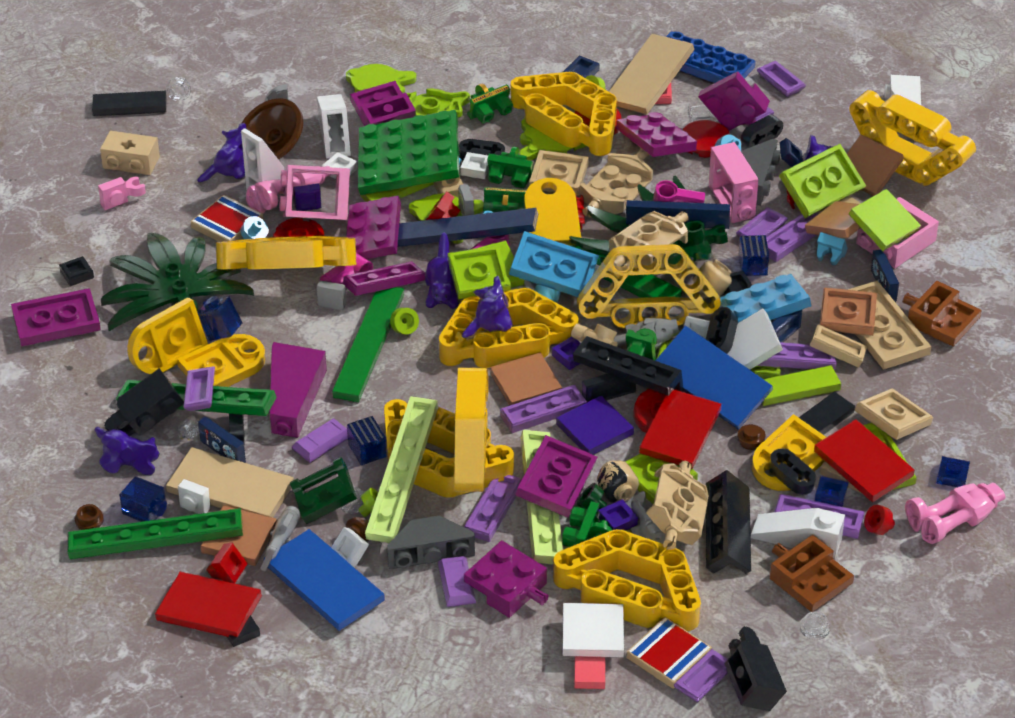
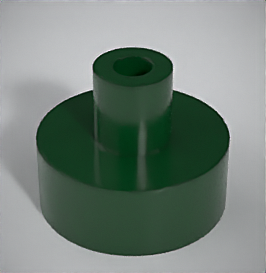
(591, 493)

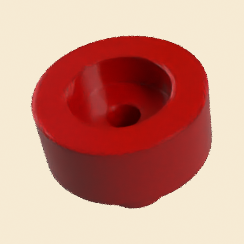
(879, 520)

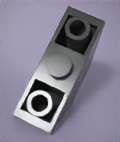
(762, 161)
(429, 541)

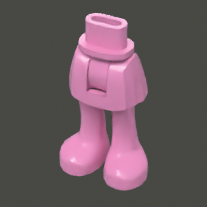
(264, 194)
(970, 505)

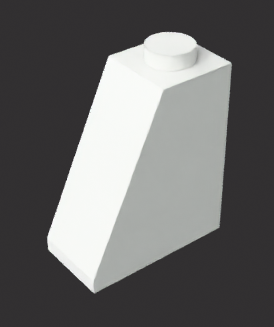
(333, 125)

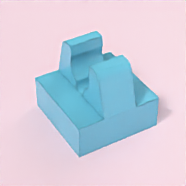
(833, 245)

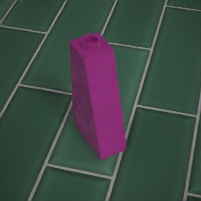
(296, 380)

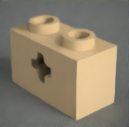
(130, 152)

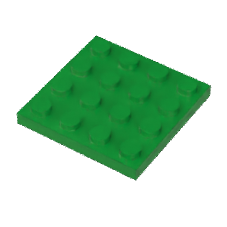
(408, 152)

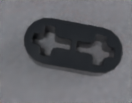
(762, 131)
(479, 147)
(724, 331)
(236, 426)
(793, 471)

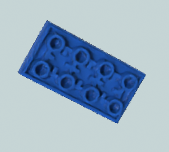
(711, 61)
(716, 376)
(325, 580)

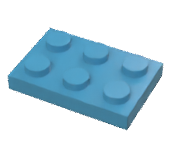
(553, 264)
(776, 297)

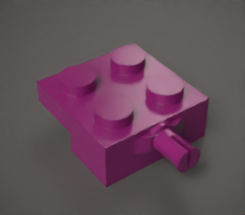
(734, 101)
(382, 104)
(508, 579)

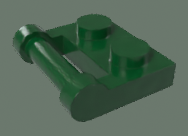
(327, 496)

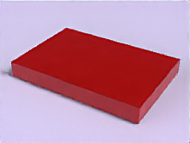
(680, 428)
(864, 460)
(208, 604)

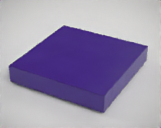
(595, 425)

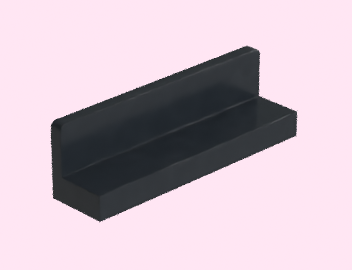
(629, 366)
(728, 523)

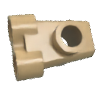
(600, 333)

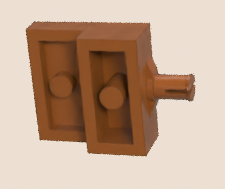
(942, 313)
(809, 572)

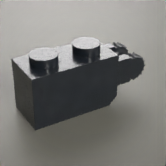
(145, 405)
(754, 672)

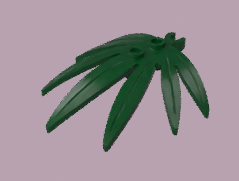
(696, 248)
(171, 282)

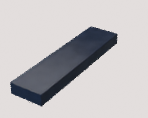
(705, 212)

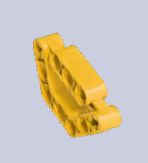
(542, 102)
(882, 121)
(286, 252)
(662, 305)
(542, 325)
(471, 429)
(435, 470)
(589, 569)

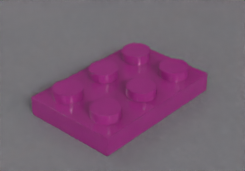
(656, 134)
(375, 226)
(55, 317)
(556, 476)

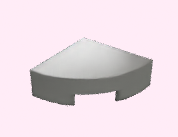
(278, 92)

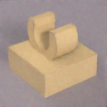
(449, 185)

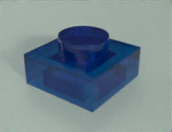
(953, 472)
(831, 491)

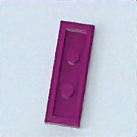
(383, 278)

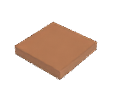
(874, 163)
(834, 221)
(848, 311)
(524, 378)
(254, 539)

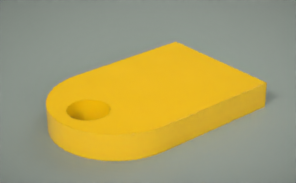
(556, 211)
(167, 337)
(228, 359)
(791, 435)

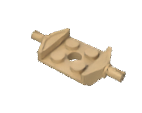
(622, 173)
(651, 230)
(679, 504)

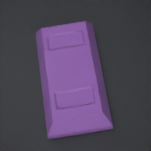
(781, 78)
(763, 224)
(199, 388)
(320, 440)
(452, 578)
(702, 676)

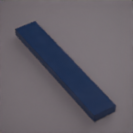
(468, 227)

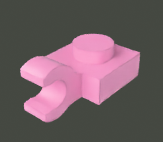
(116, 191)

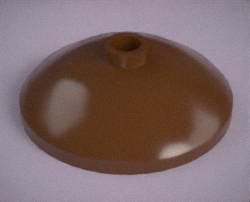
(277, 123)

